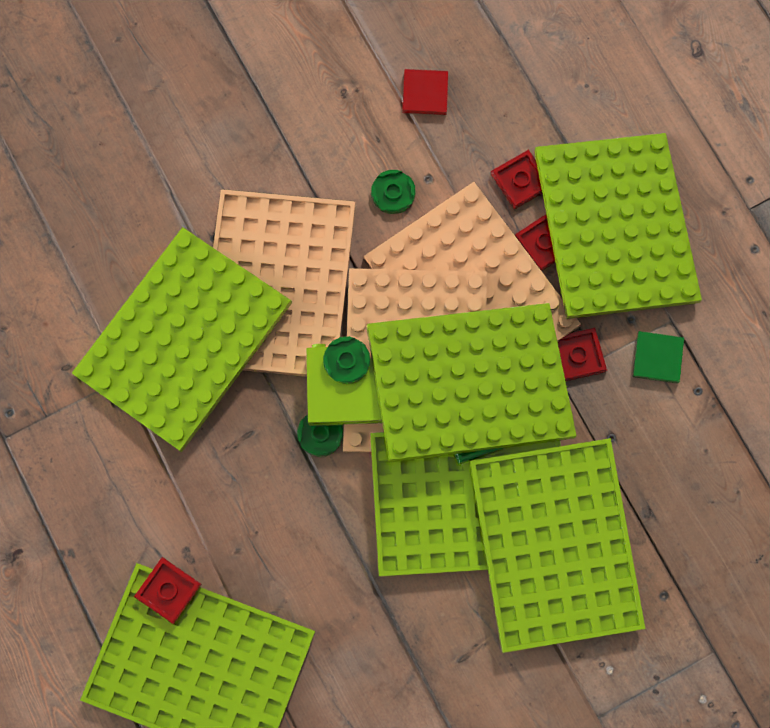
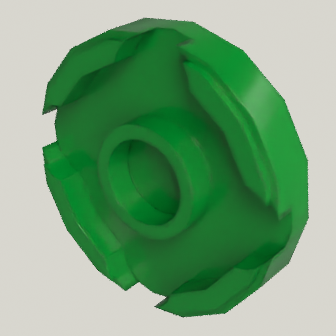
(393, 191)
(346, 360)
(320, 439)

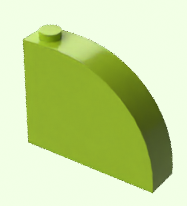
(337, 402)

